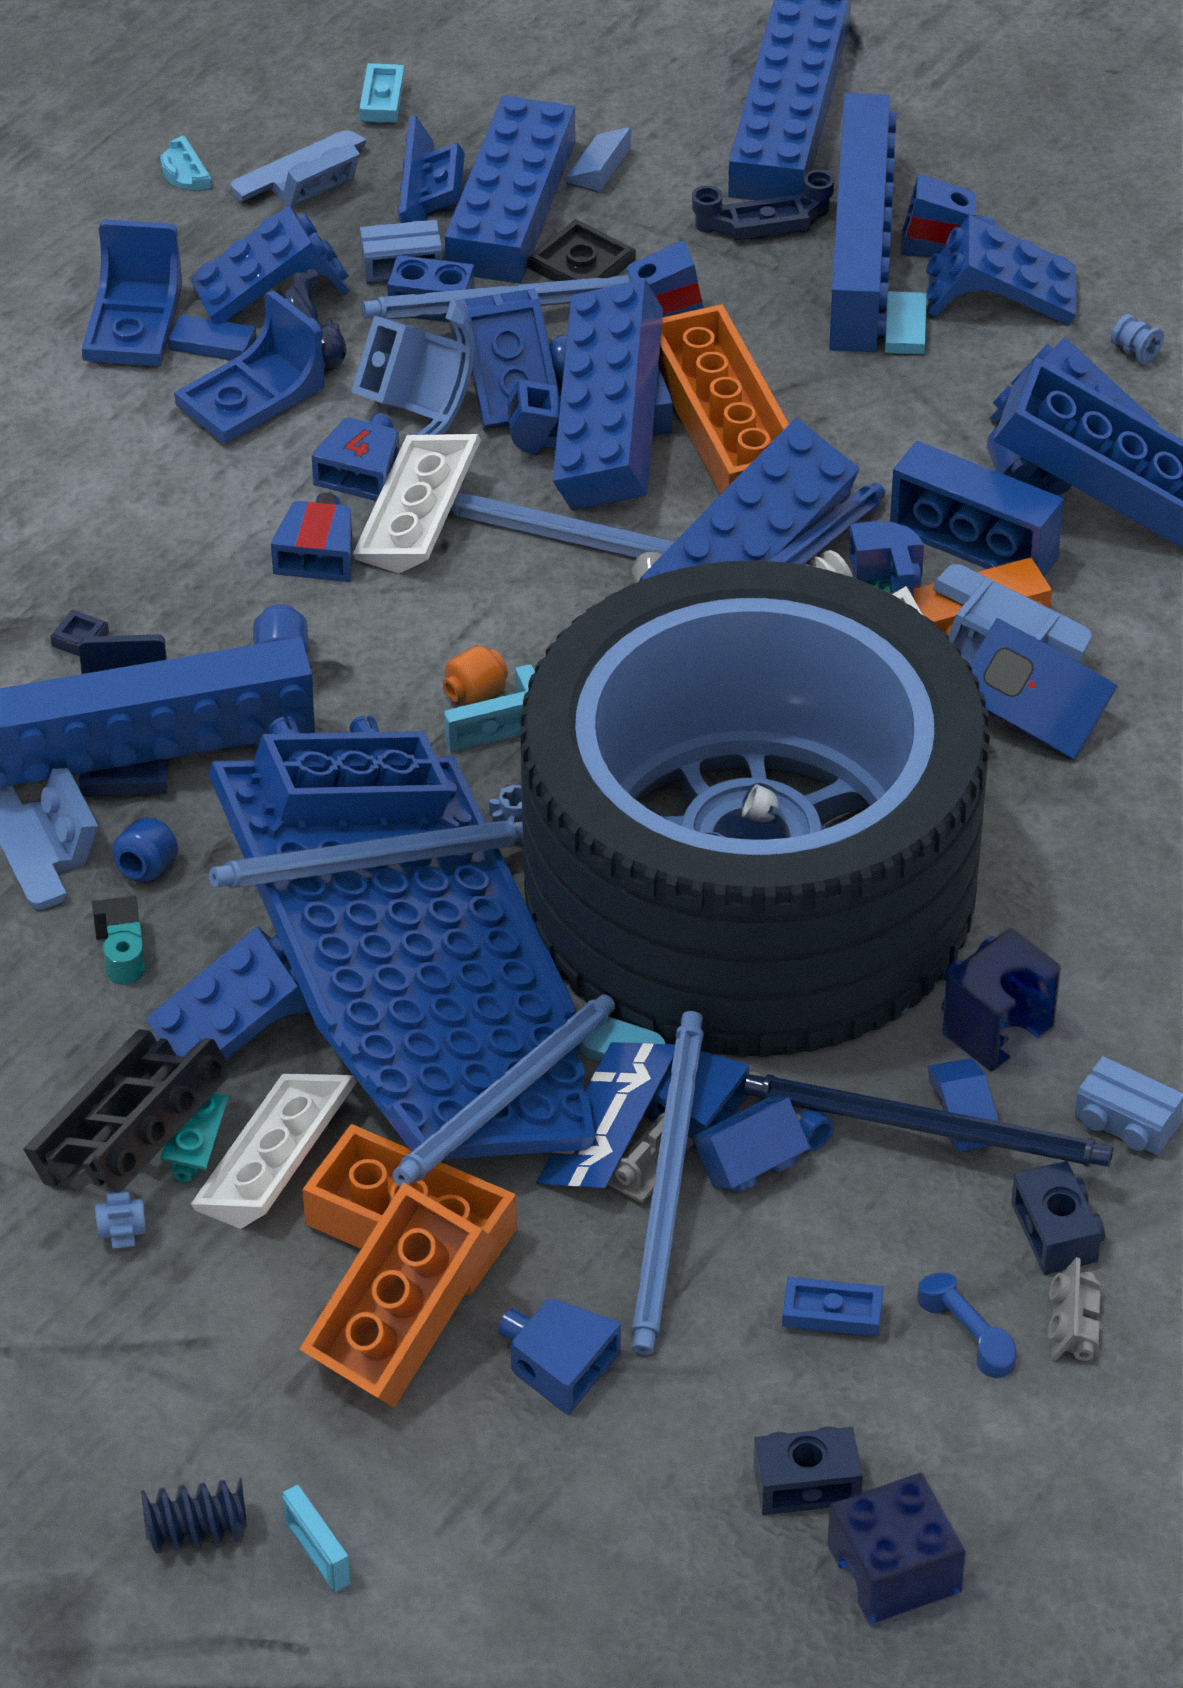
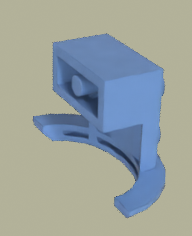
(418, 368)

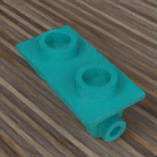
(194, 1142)

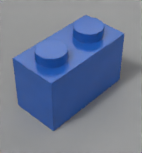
(751, 1143)

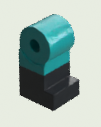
(123, 950)

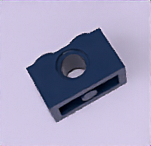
(1057, 1216)
(790, 1487)

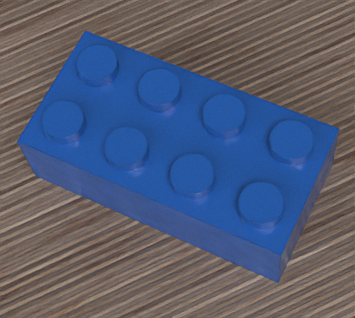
(975, 510)

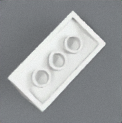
(415, 500)
(271, 1147)

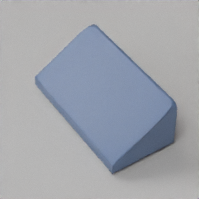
(601, 159)

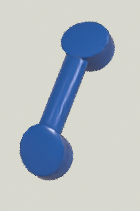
(995, 1346)

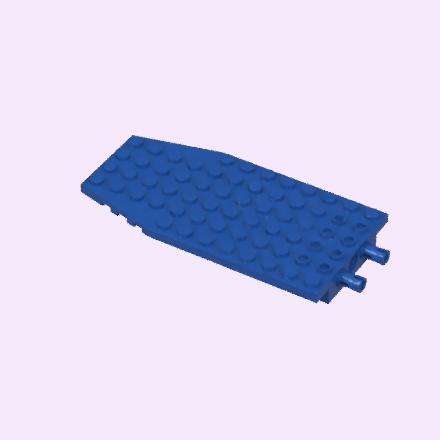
(411, 967)

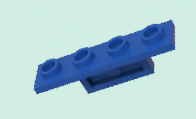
(429, 176)

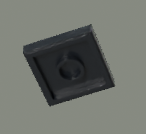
(580, 254)

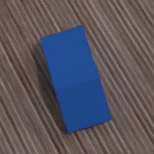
(964, 1092)

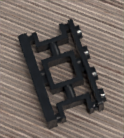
(94, 1125)

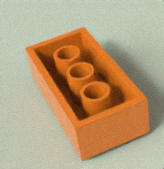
(357, 1186)
(398, 1295)

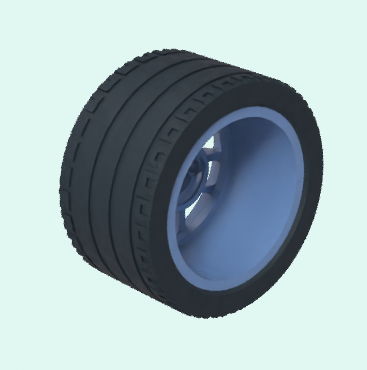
(755, 673)

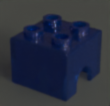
(999, 988)
(896, 1547)

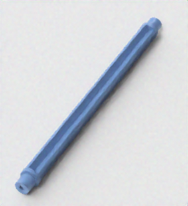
(438, 302)
(556, 526)
(366, 854)
(504, 1090)
(667, 1184)

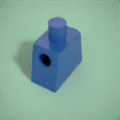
(716, 1094)
(561, 1350)

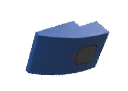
(1039, 689)

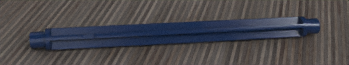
(932, 1121)

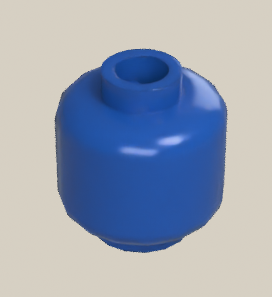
(280, 623)
(145, 849)

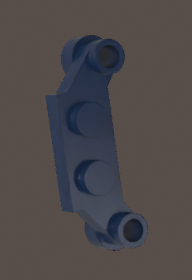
(764, 216)

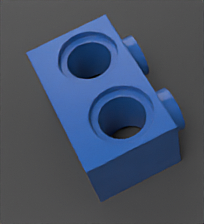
(426, 275)

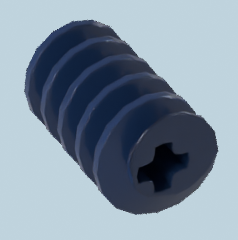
(194, 1516)

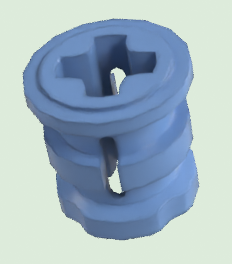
(1137, 338)

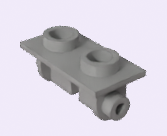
(637, 1169)
(1072, 1297)

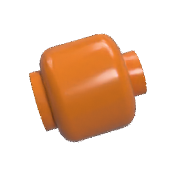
(475, 675)

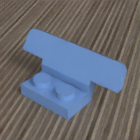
(305, 171)
(988, 600)
(46, 837)

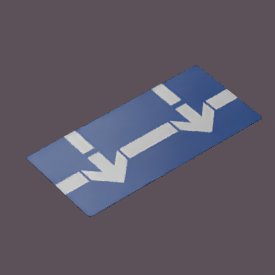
(617, 1101)

